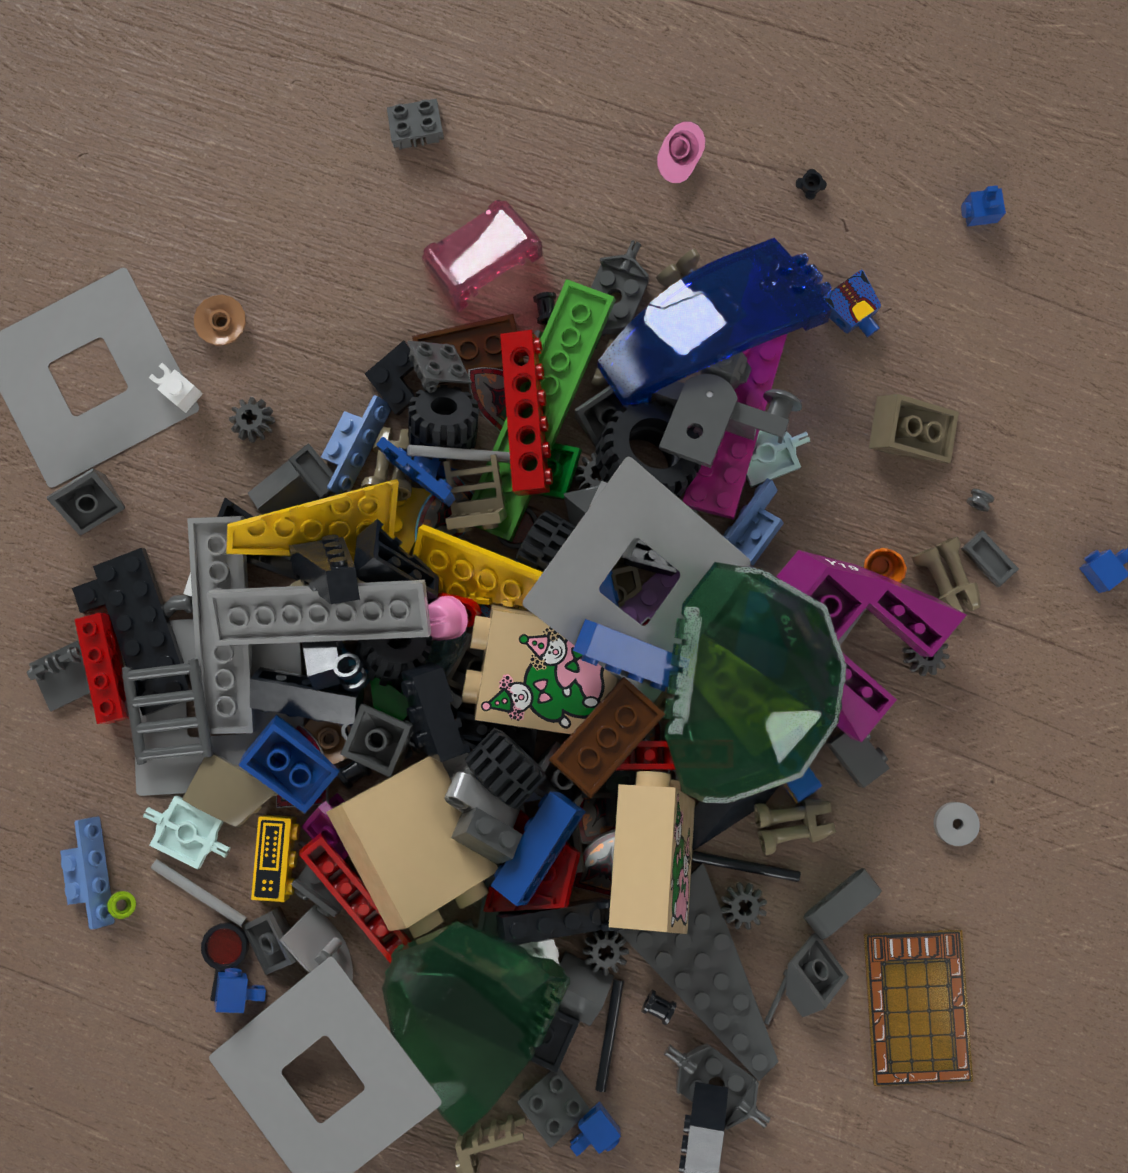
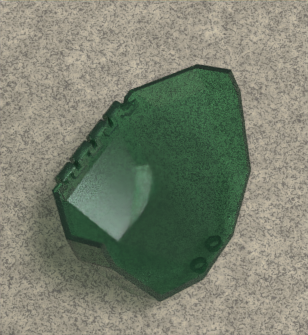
(751, 684)
(470, 1014)

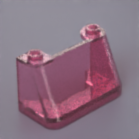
(481, 252)

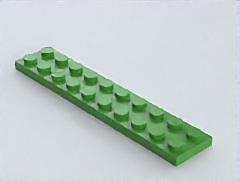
(566, 352)

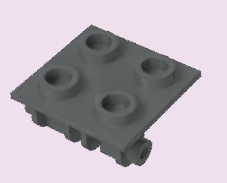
(415, 122)
(437, 363)
(61, 676)
(553, 1106)

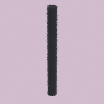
(746, 866)
(609, 1035)

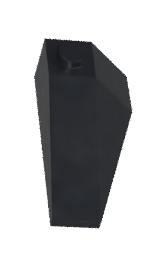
(714, 818)

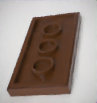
(475, 342)
(606, 737)

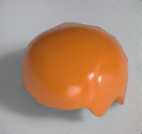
(886, 563)

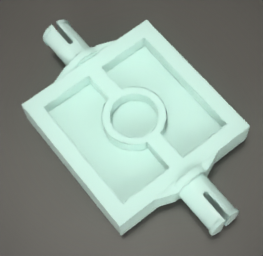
(772, 458)
(186, 833)

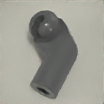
(178, 602)

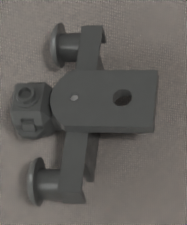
(712, 406)

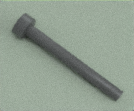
(777, 999)

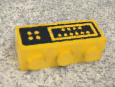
(275, 858)

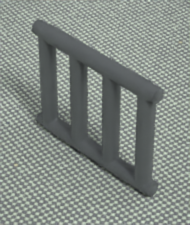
(196, 695)

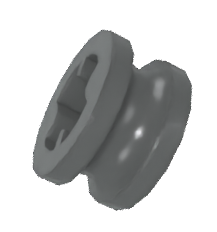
(980, 500)

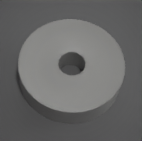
(968, 826)

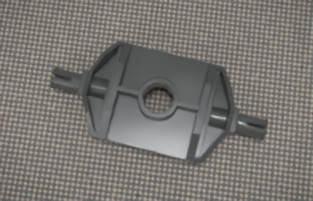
(626, 277)
(705, 1063)

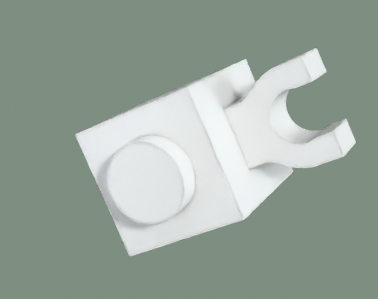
(177, 388)

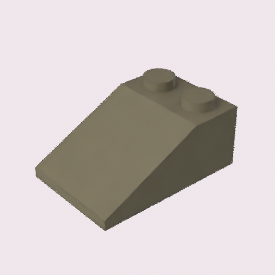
(913, 428)

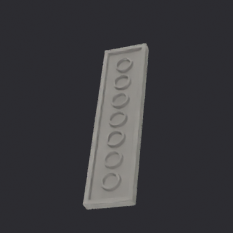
(301, 615)
(224, 668)

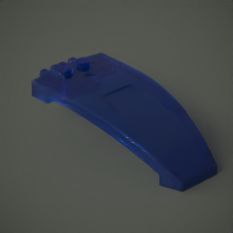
(713, 317)

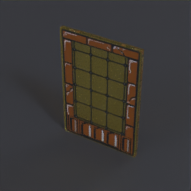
(918, 1008)

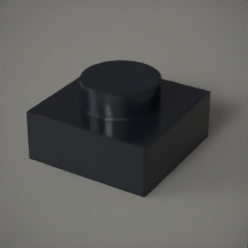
(88, 596)

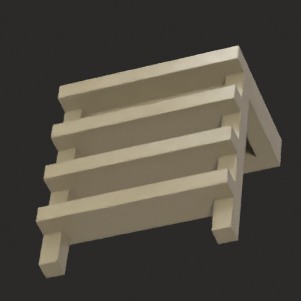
(476, 512)
(471, 1143)

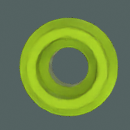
(127, 911)

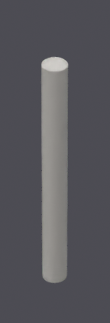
(456, 453)
(198, 892)

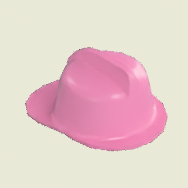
(680, 152)
(447, 618)

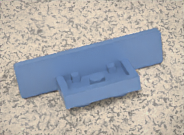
(353, 442)
(755, 525)
(87, 872)

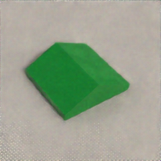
(563, 467)

